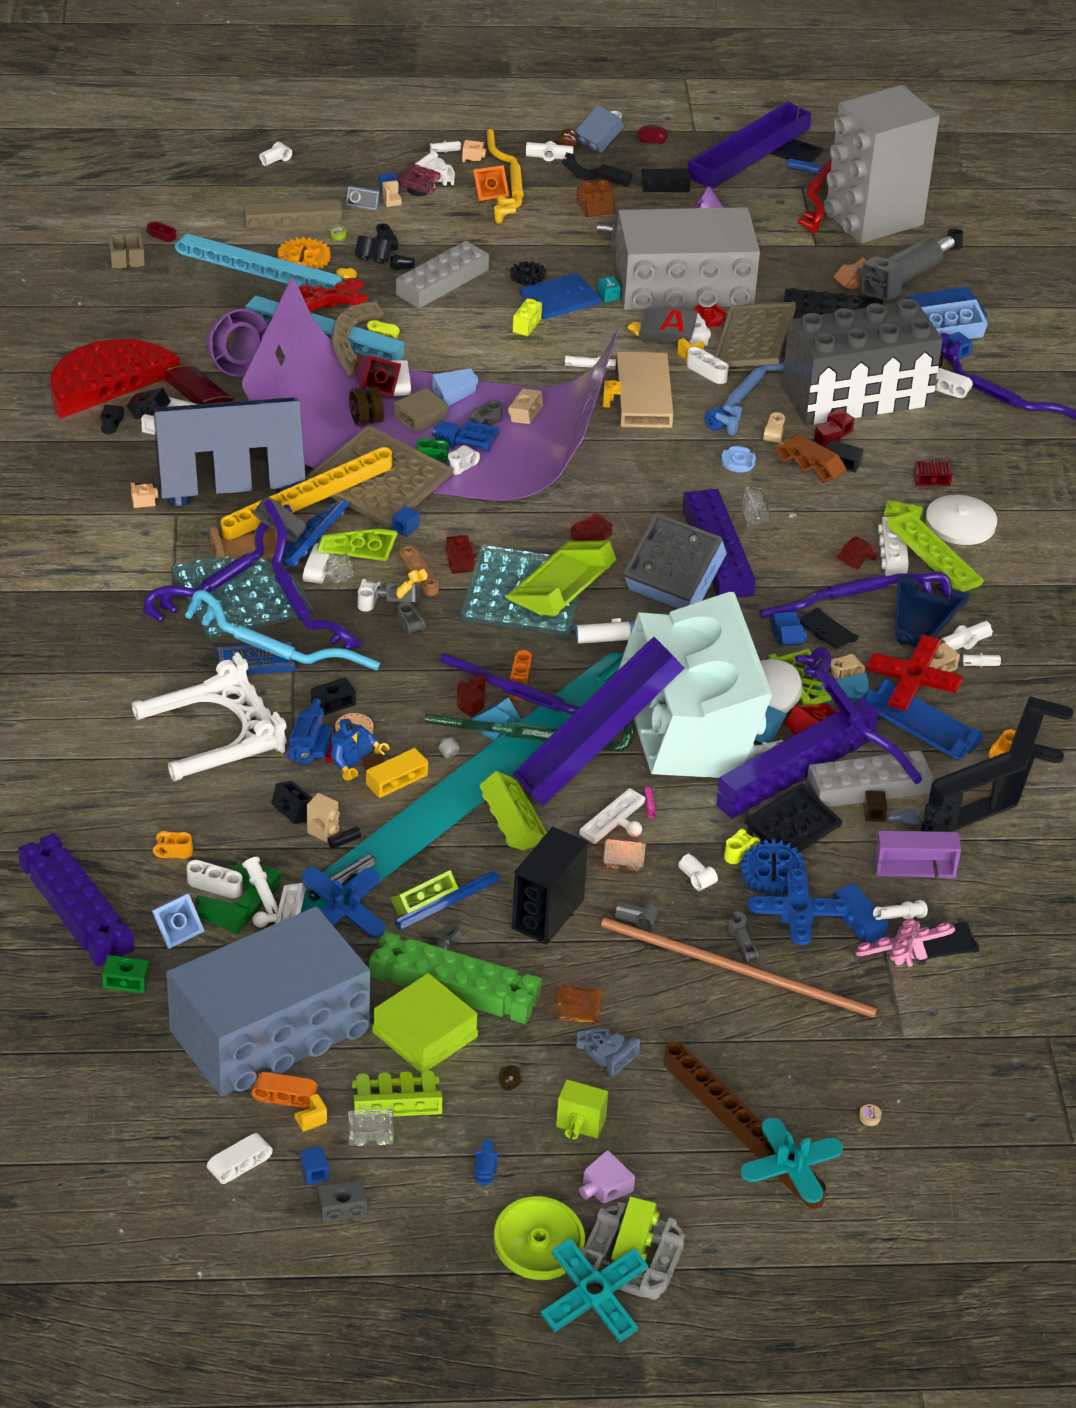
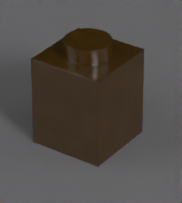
(875, 806)

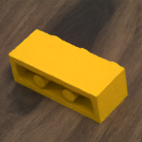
(397, 772)

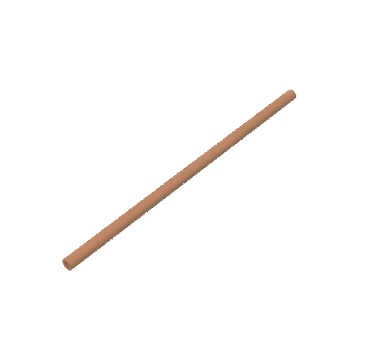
(739, 967)

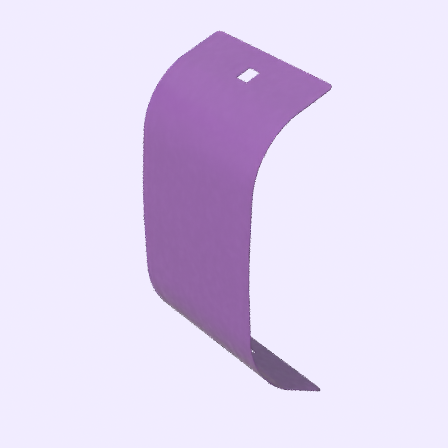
(520, 459)

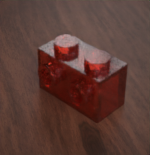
(460, 554)

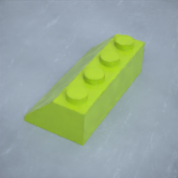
(513, 811)

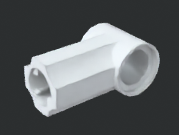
(277, 152)
(700, 876)

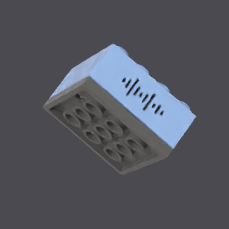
(674, 562)

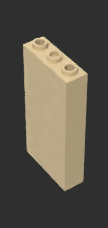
(644, 390)

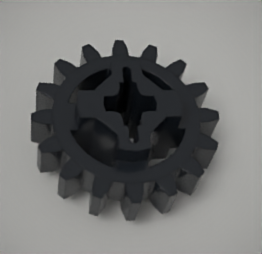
(528, 273)

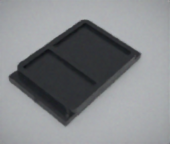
(798, 150)

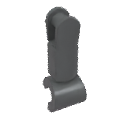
(738, 929)

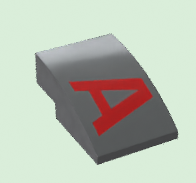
(667, 324)

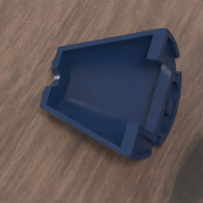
(923, 612)

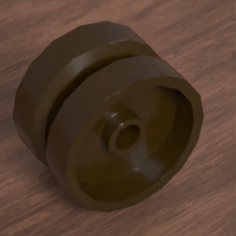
(366, 405)

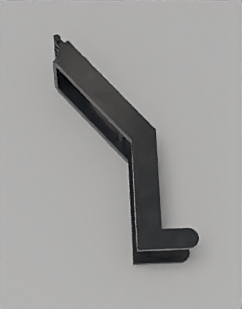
(944, 806)

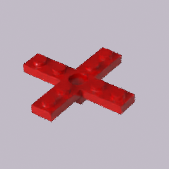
(341, 293)
(917, 665)

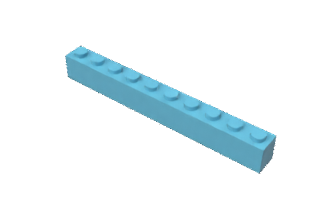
(361, 340)

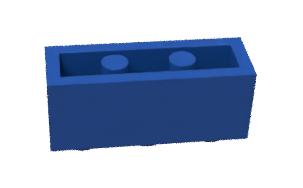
(861, 914)

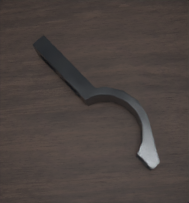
(604, 171)

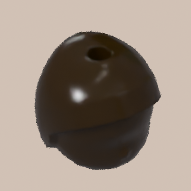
(509, 1077)

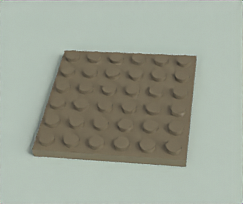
(405, 484)

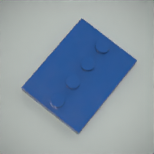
(562, 295)
(944, 297)

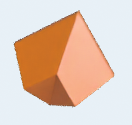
(490, 183)

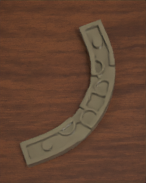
(342, 328)

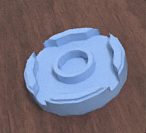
(738, 459)

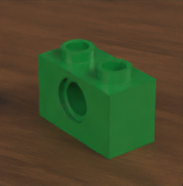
(126, 974)

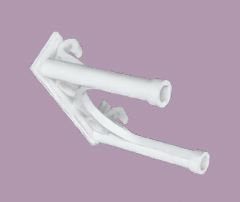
(229, 680)

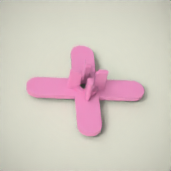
(907, 938)

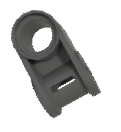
(488, 413)
(409, 618)

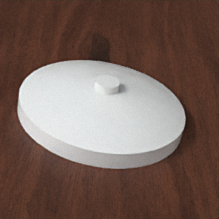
(961, 519)
(783, 683)

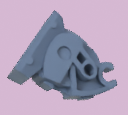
(608, 1049)

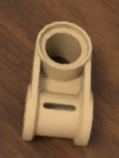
(774, 428)
(846, 666)

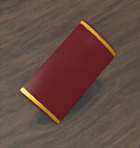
(195, 385)

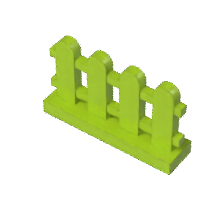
(404, 1103)

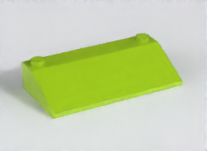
(563, 576)

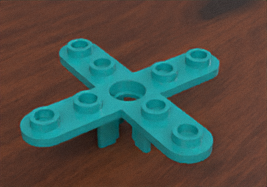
(799, 1169)

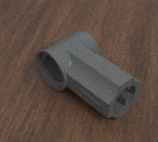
(643, 916)

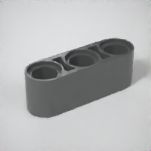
(294, 526)

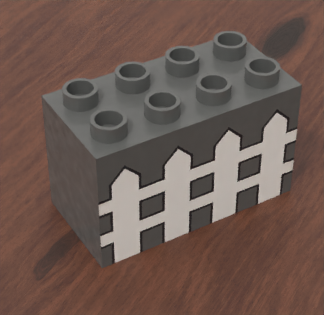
(861, 361)

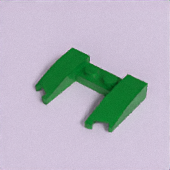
(237, 915)

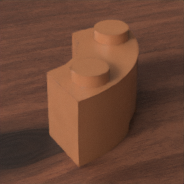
(847, 275)

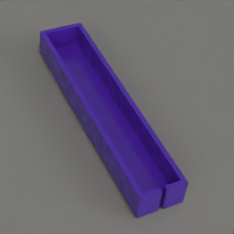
(749, 145)
(598, 721)
(791, 759)

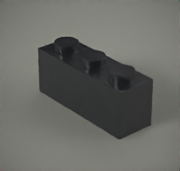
(666, 180)

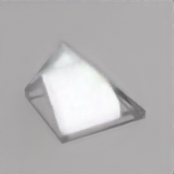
(754, 507)

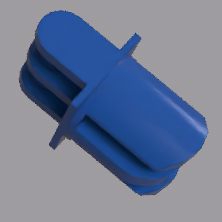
(485, 1163)

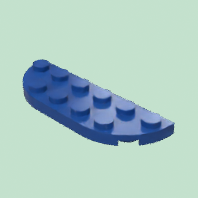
(315, 528)

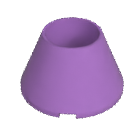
(249, 333)

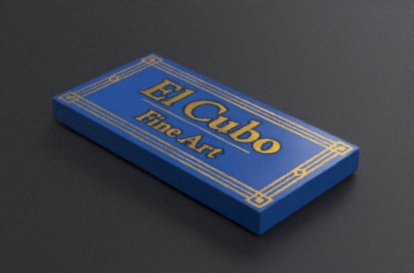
(258, 660)

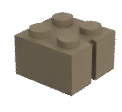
(131, 255)

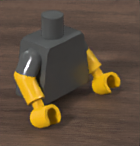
(404, 591)

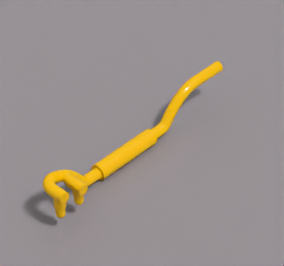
(506, 205)

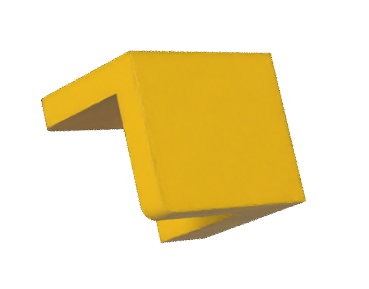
(684, 345)
(313, 1116)

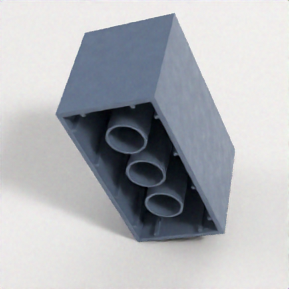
(269, 1000)

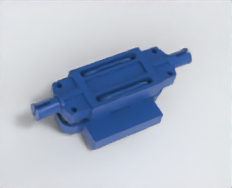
(310, 736)

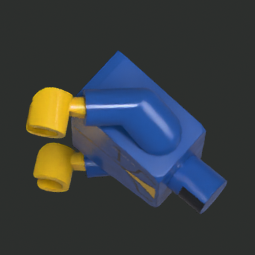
(351, 745)

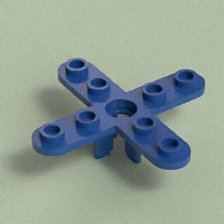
(355, 891)
(798, 896)

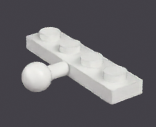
(615, 815)
(289, 906)

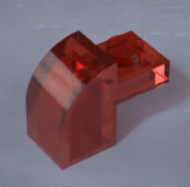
(856, 551)
(471, 695)

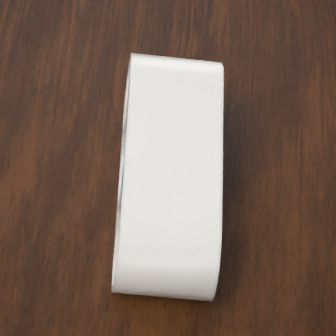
(707, 365)
(952, 383)
(403, 385)
(315, 566)
(214, 879)
(239, 1158)

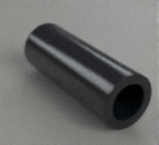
(344, 837)

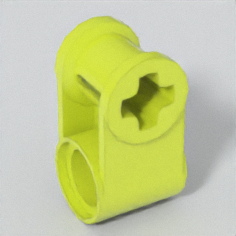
(383, 329)
(737, 846)

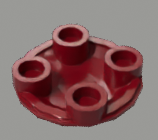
(652, 133)

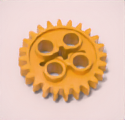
(314, 256)

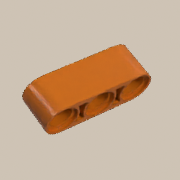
(521, 669)
(284, 1089)

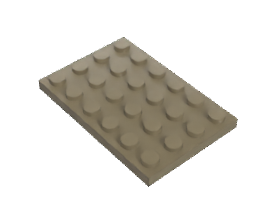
(755, 334)

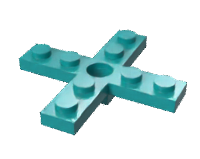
(603, 1303)

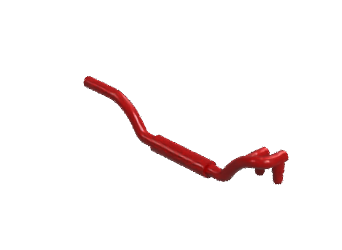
(814, 186)

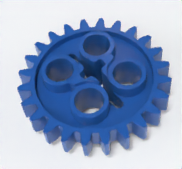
(759, 871)

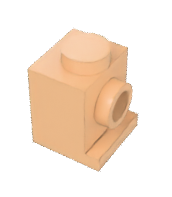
(473, 151)
(143, 495)

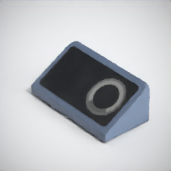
(363, 198)

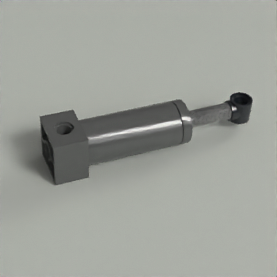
(884, 277)

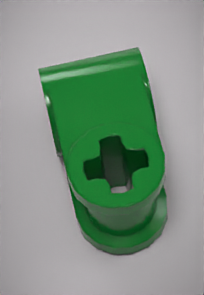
(433, 448)

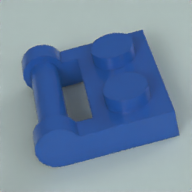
(479, 432)

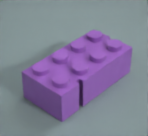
(913, 851)

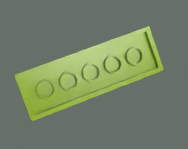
(934, 551)

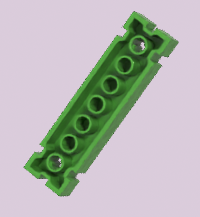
(472, 980)

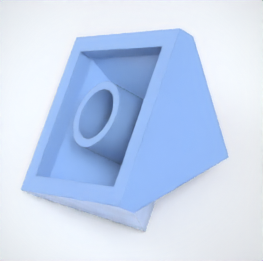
(177, 920)

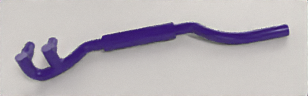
(211, 582)
(862, 586)
(513, 687)
(848, 708)

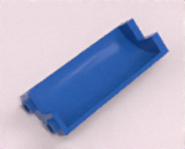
(926, 723)

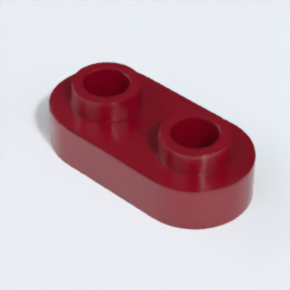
(161, 231)

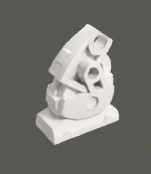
(437, 164)

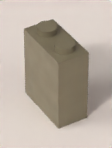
(420, 410)

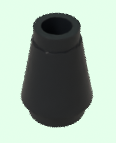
(400, 262)

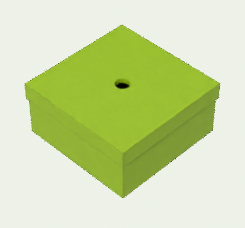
(425, 1023)

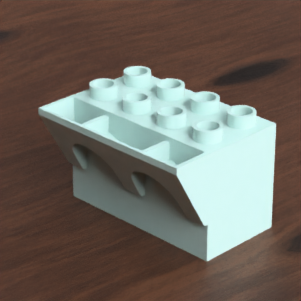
(719, 701)

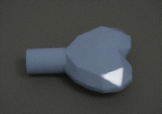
(907, 817)

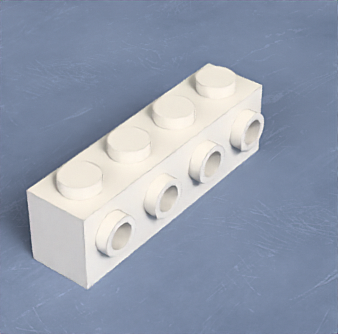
(892, 550)

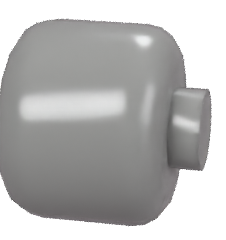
(448, 747)

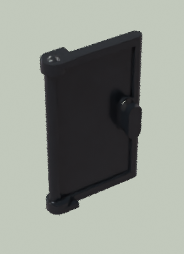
(827, 629)
(955, 943)

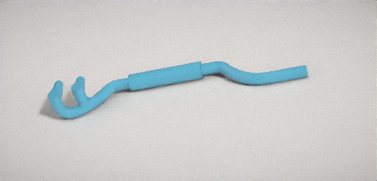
(266, 643)

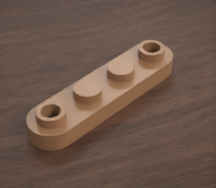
(413, 561)

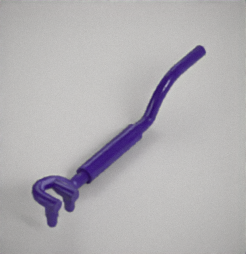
(994, 390)
(293, 594)

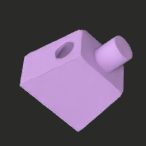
(607, 1179)

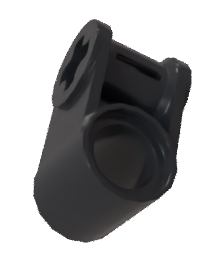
(385, 232)
(111, 418)

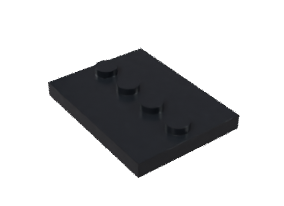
(794, 818)

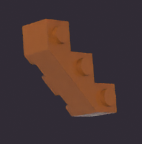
(811, 456)

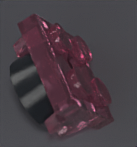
(419, 180)

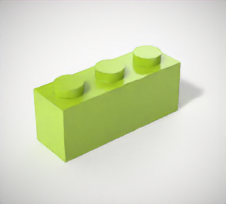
(424, 893)
(636, 1228)

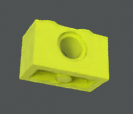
(527, 317)

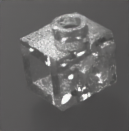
(339, 568)

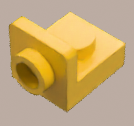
(610, 388)

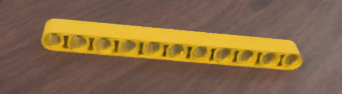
(312, 490)

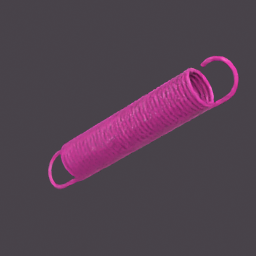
(649, 801)

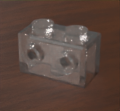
(370, 1127)

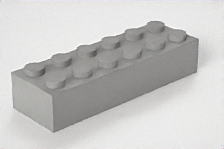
(442, 274)
(847, 780)

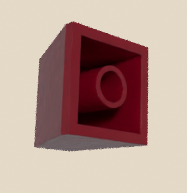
(377, 371)

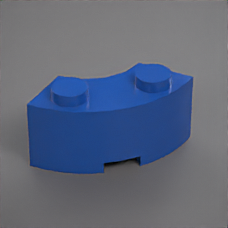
(788, 629)

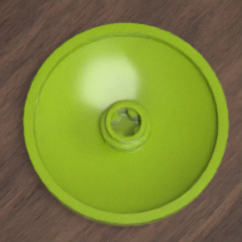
(529, 1233)

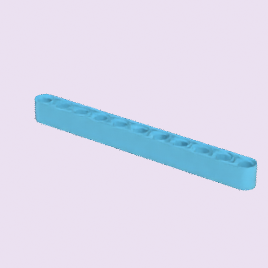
(253, 262)

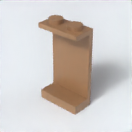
(242, 545)

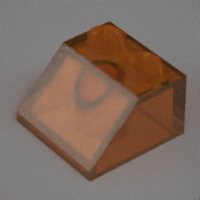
(596, 198)
(624, 853)

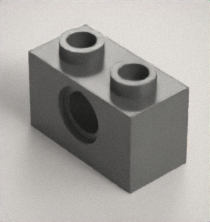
(342, 1200)

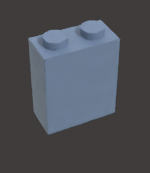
(599, 129)

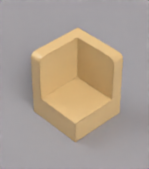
(390, 193)

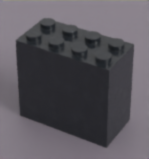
(549, 885)

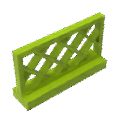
(805, 699)

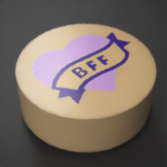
(870, 1115)

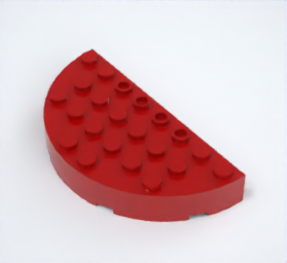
(105, 372)

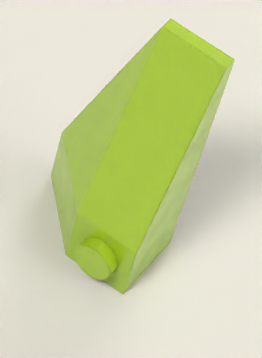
(366, 544)

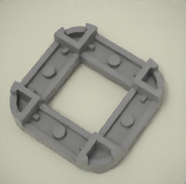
(663, 1265)

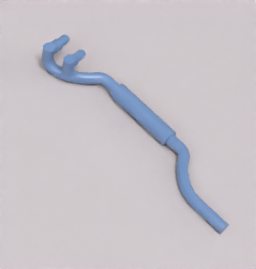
(739, 394)

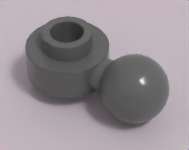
(451, 934)

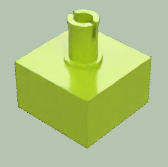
(581, 1109)

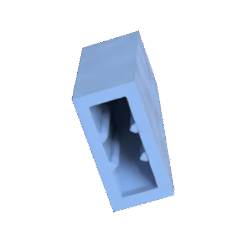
(454, 385)

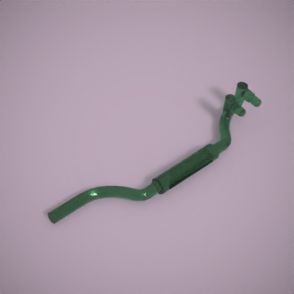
(521, 730)

